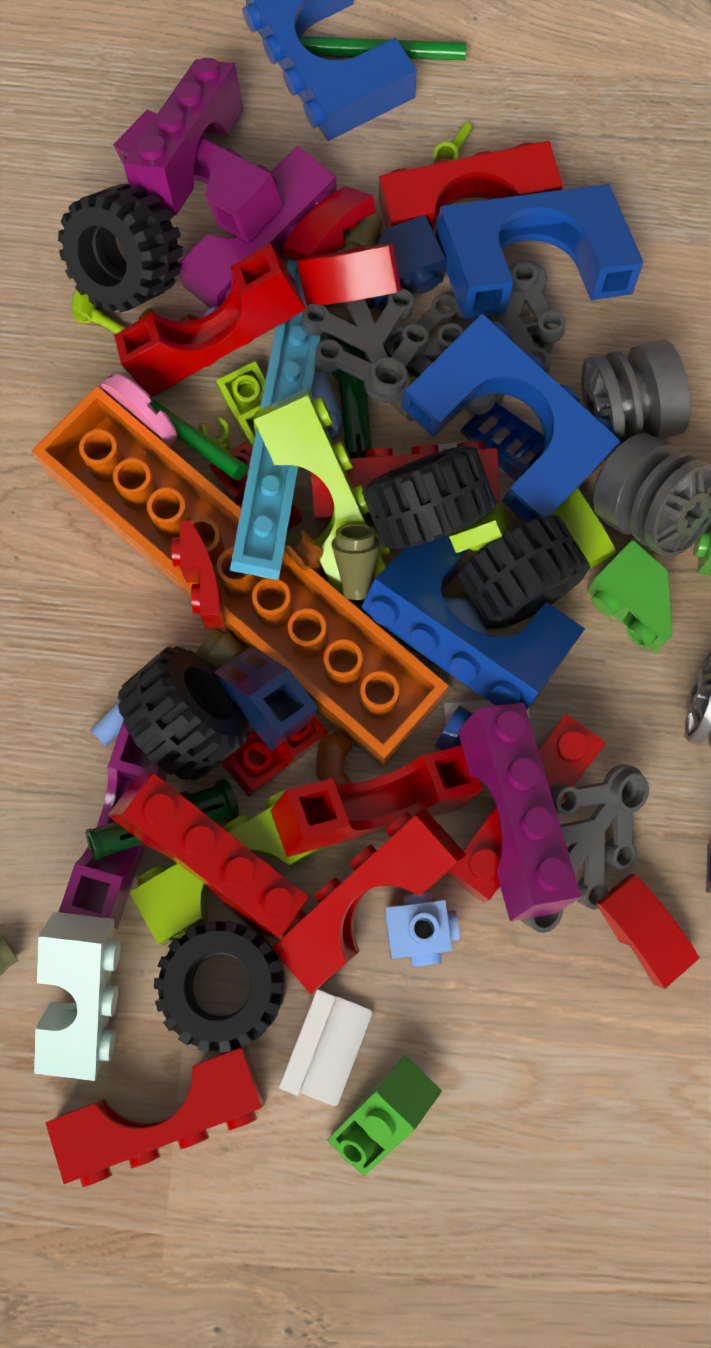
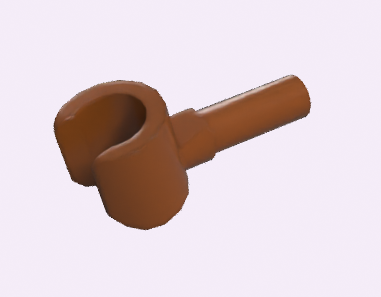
(307, 554)

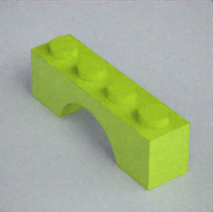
(298, 436)
(177, 899)

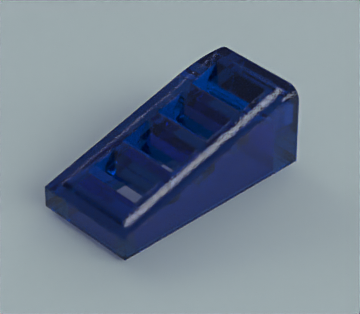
(518, 429)

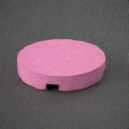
(136, 402)

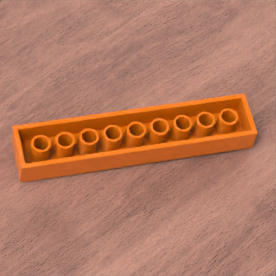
(330, 646)

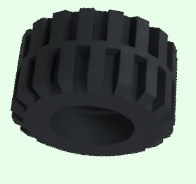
(144, 235)
(429, 498)
(523, 571)
(181, 714)
(177, 994)

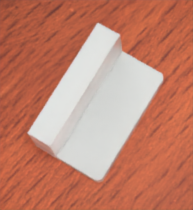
(326, 1048)

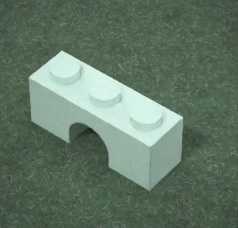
(79, 957)

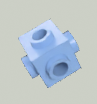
(401, 933)

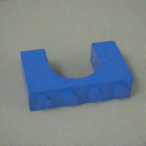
(334, 92)
(576, 220)
(490, 363)
(501, 669)

